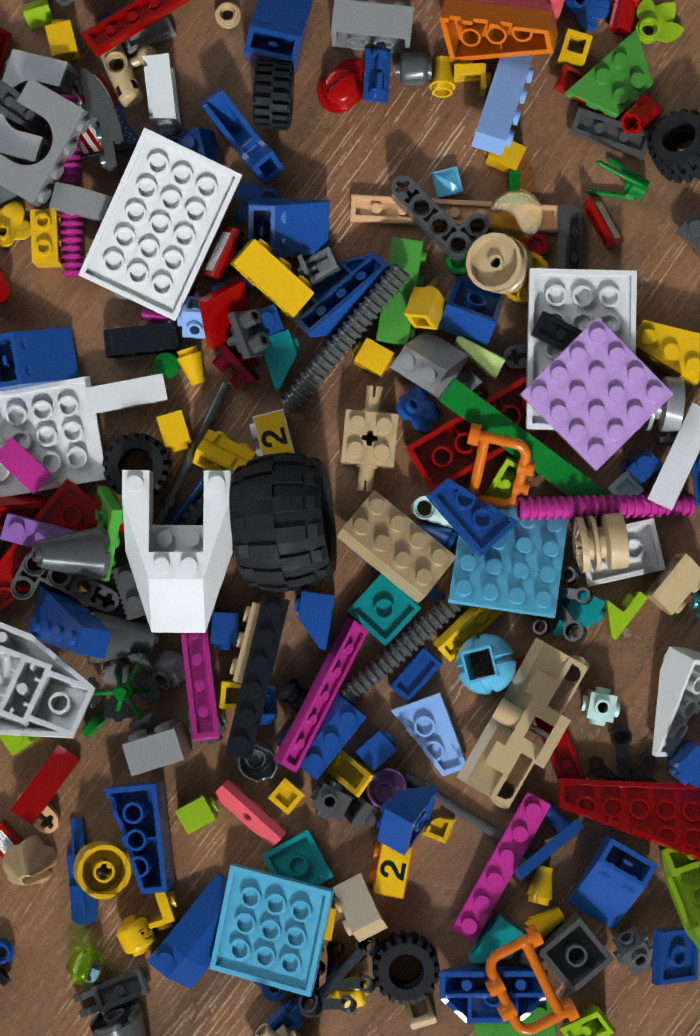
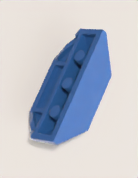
(340, 294)
(467, 995)

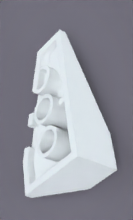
(676, 698)

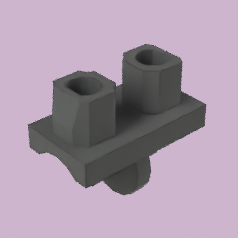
(245, 335)

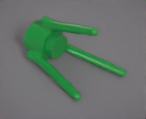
(634, 184)

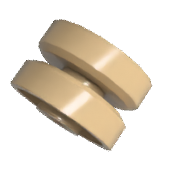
(497, 249)

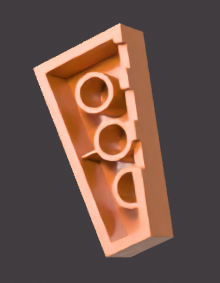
(495, 30)

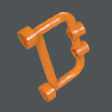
(525, 466)
(507, 1010)

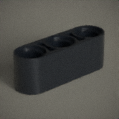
(142, 340)

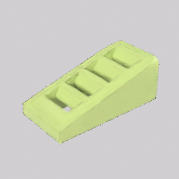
(484, 359)

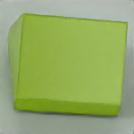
(38, 14)

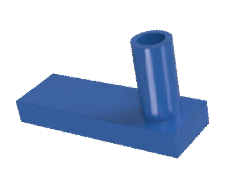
(565, 832)

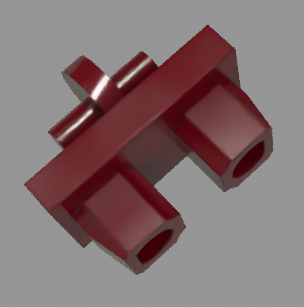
(245, 374)

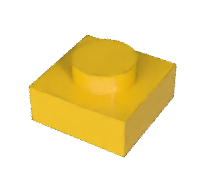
(286, 795)

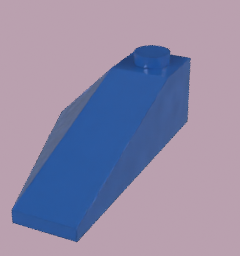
(190, 943)

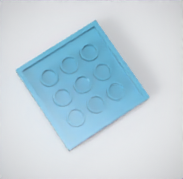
(517, 572)
(271, 929)

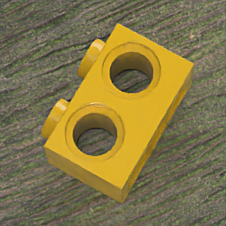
(46, 238)

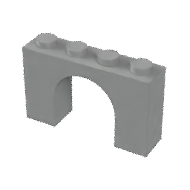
(49, 72)
(66, 123)

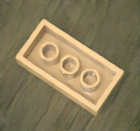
(396, 546)

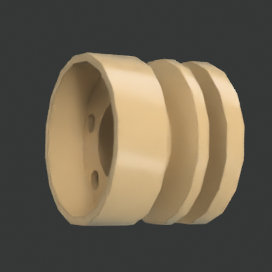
(602, 542)

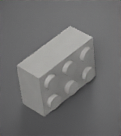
(372, 23)
(156, 748)

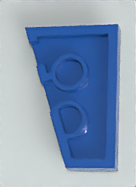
(470, 517)

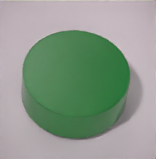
(456, 267)
(166, 364)
(93, 726)

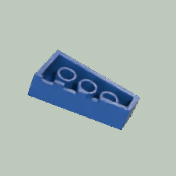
(67, 625)
(145, 832)

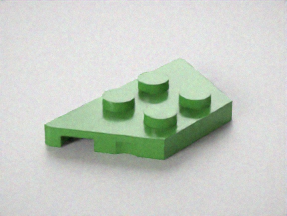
(615, 79)

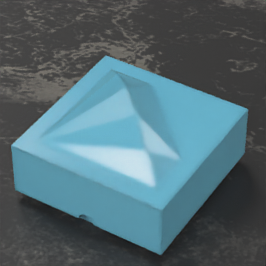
(447, 182)

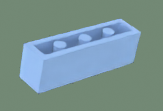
(501, 104)

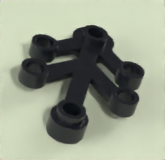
(570, 624)
(622, 760)
(337, 979)

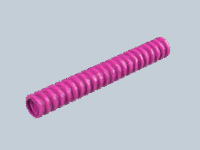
(71, 224)
(597, 506)

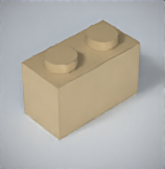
(359, 908)

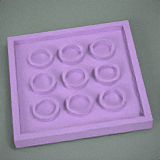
(596, 394)

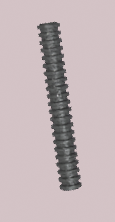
(344, 338)
(399, 650)

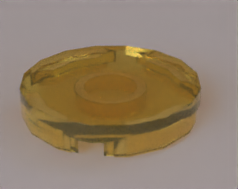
(516, 214)

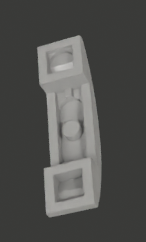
(79, 201)

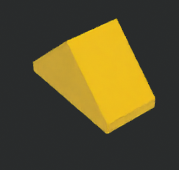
(350, 772)

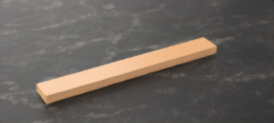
(385, 211)

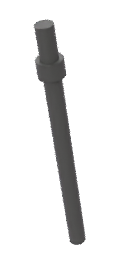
(170, 500)
(462, 812)

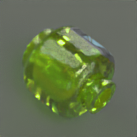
(85, 964)

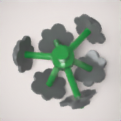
(119, 705)

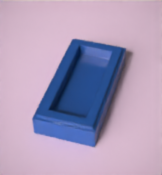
(415, 674)

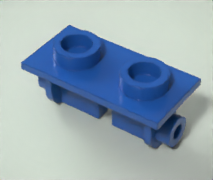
(376, 74)

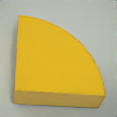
(439, 828)

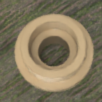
(228, 7)

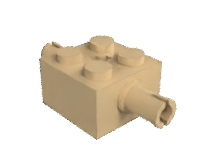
(358, 425)

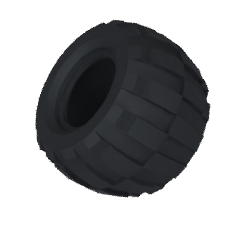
(283, 522)

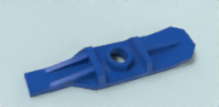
(83, 906)

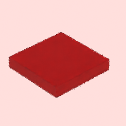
(215, 311)

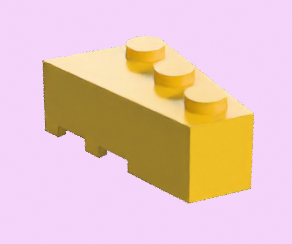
(273, 277)
(670, 350)

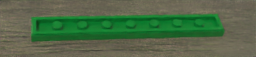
(547, 464)

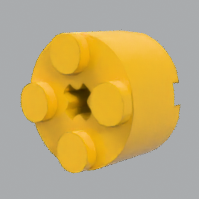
(111, 881)

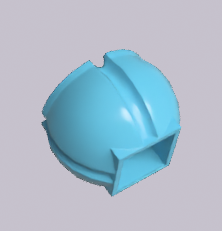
(501, 658)

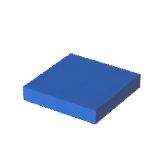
(673, 956)

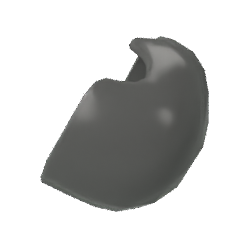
(262, 763)

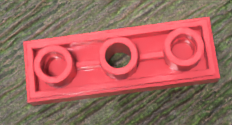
(250, 813)

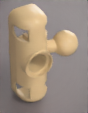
(124, 76)

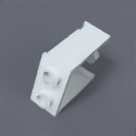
(162, 94)

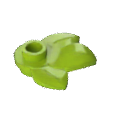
(659, 20)

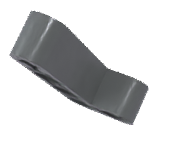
(436, 214)
(67, 585)

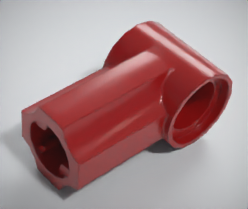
(622, 16)
(641, 114)

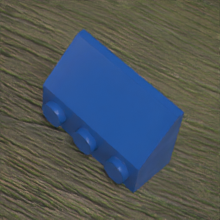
(315, 614)
(335, 731)

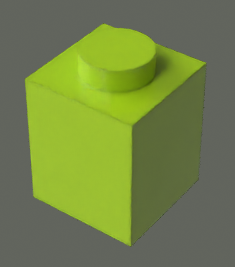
(197, 812)

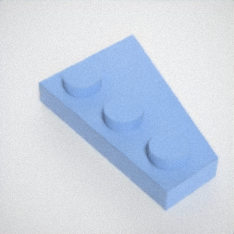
(434, 731)

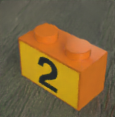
(390, 872)

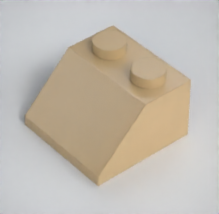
(675, 584)

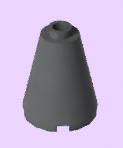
(75, 553)
(125, 637)
(120, 1021)

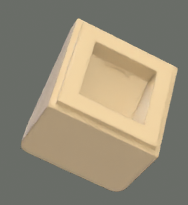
(420, 1014)

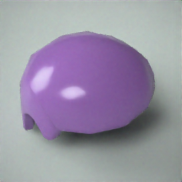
(384, 786)

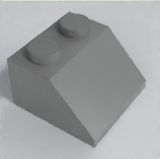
(430, 362)

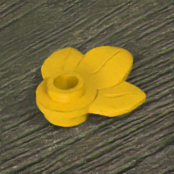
(13, 223)

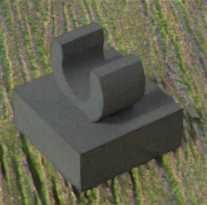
(360, 812)

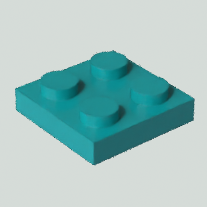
(384, 609)
(299, 859)

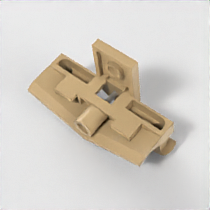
(537, 690)

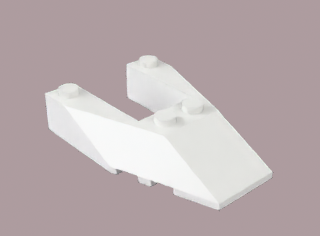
(177, 565)
(38, 689)

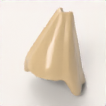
(29, 861)

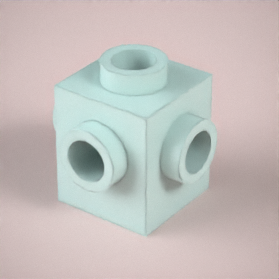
(590, 703)

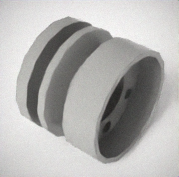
(671, 413)

